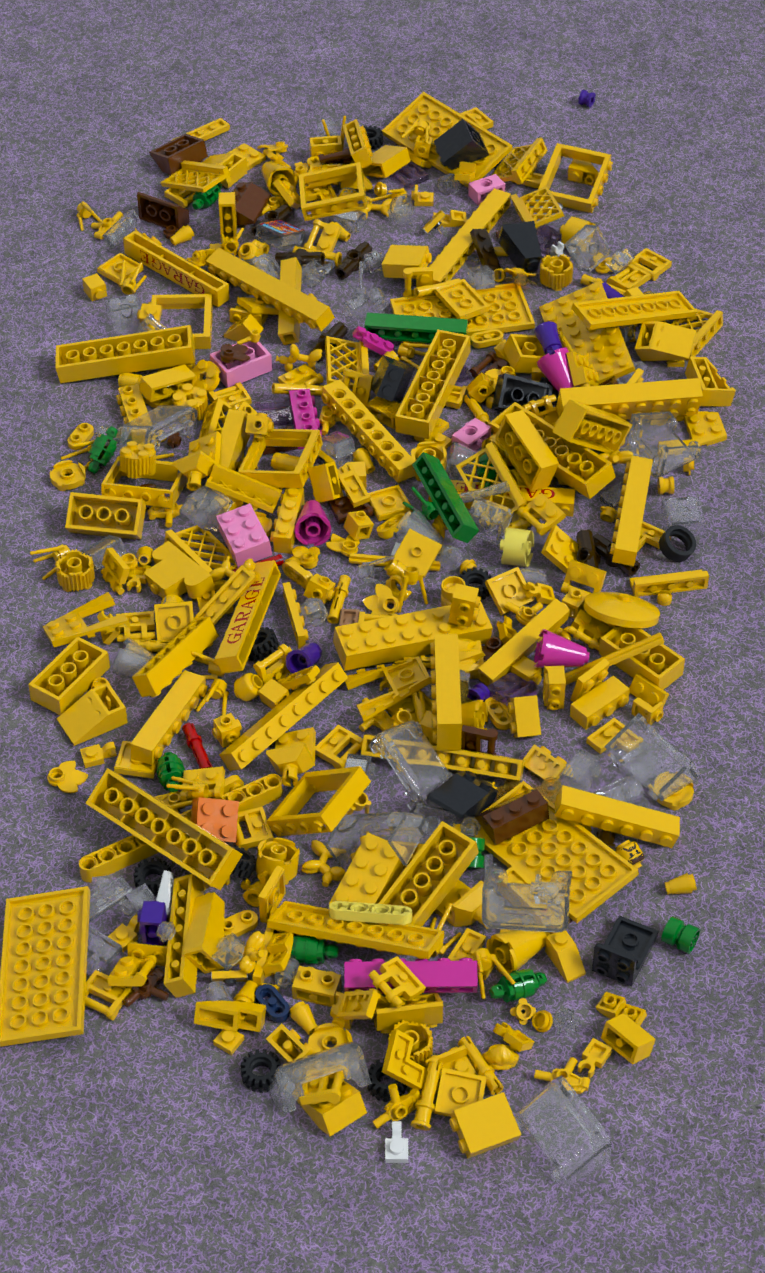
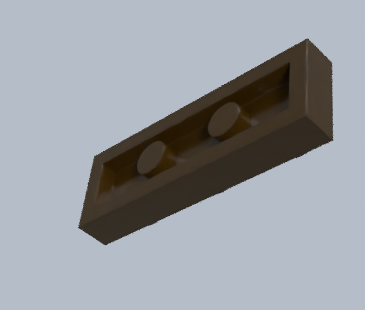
(485, 248)

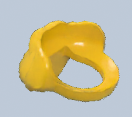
(395, 591)
(501, 1057)

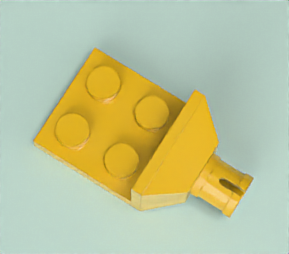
(200, 460)
(293, 754)
(466, 904)

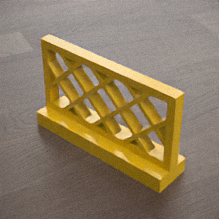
(521, 162)
(197, 176)
(527, 214)
(707, 330)
(359, 354)
(502, 473)
(184, 546)

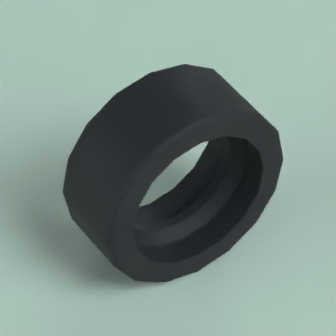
(670, 551)

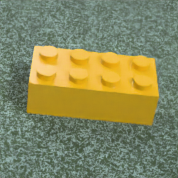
(527, 450)
(105, 515)
(657, 664)
(69, 675)
(370, 872)

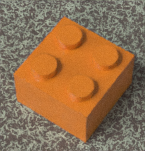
(216, 817)

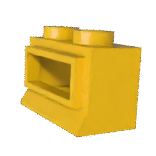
(554, 687)

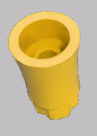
(284, 462)

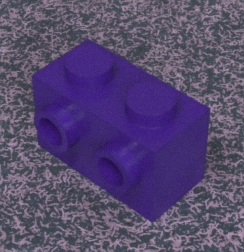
(150, 918)

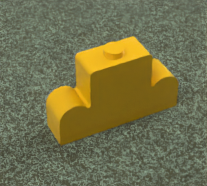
(177, 574)

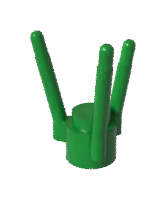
(428, 508)

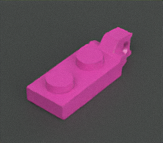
(372, 341)

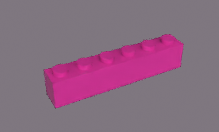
(436, 976)

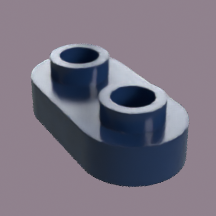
(274, 1003)

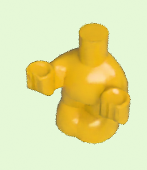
(253, 891)

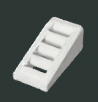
(166, 890)

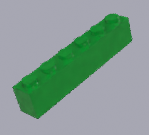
(410, 327)
(445, 498)

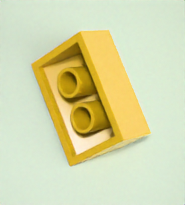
(422, 1009)

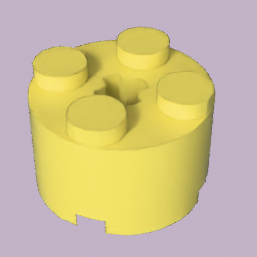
(517, 547)

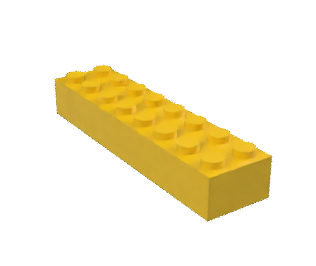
(125, 354)
(432, 384)
(623, 400)
(577, 465)
(402, 636)
(164, 829)

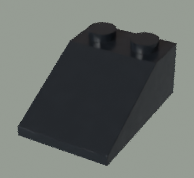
(518, 390)
(464, 795)

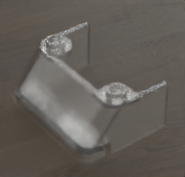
(403, 827)

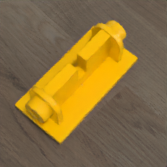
(199, 256)
(139, 950)

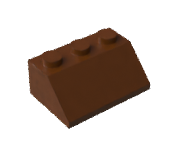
(173, 153)
(249, 202)
(161, 212)
(514, 815)

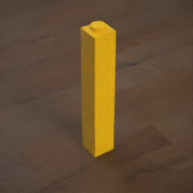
(289, 326)
(523, 642)

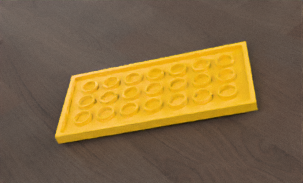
(441, 119)
(506, 309)
(601, 346)
(564, 846)
(44, 966)

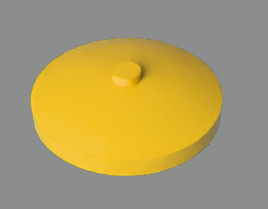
(621, 609)

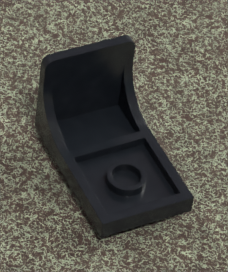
(624, 951)

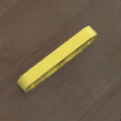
(370, 912)

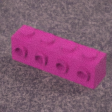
(303, 410)

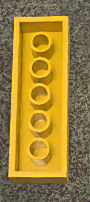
(591, 427)
(446, 692)
(432, 873)

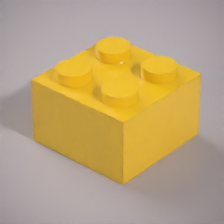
(523, 352)

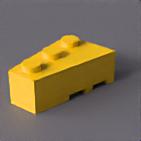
(714, 388)

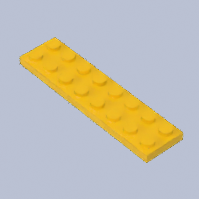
(633, 309)
(394, 938)

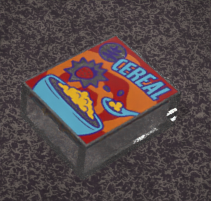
(279, 234)

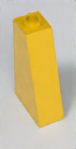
(233, 439)
(205, 932)

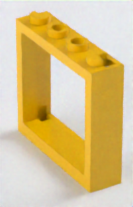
(574, 202)
(333, 205)
(190, 301)
(285, 438)
(150, 496)
(348, 782)

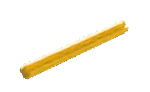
(617, 656)

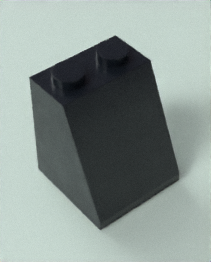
(459, 145)
(521, 245)
(392, 379)

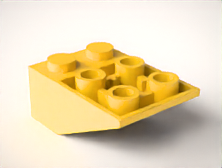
(236, 165)
(664, 342)
(93, 714)
(335, 1117)

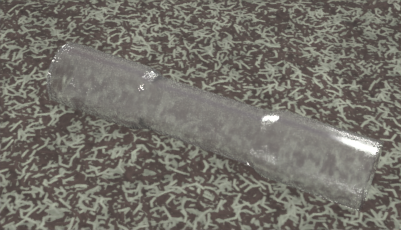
(494, 489)

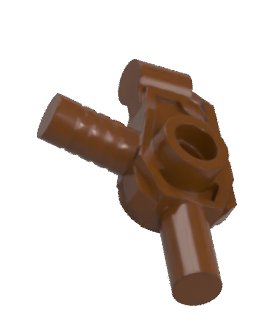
(154, 977)

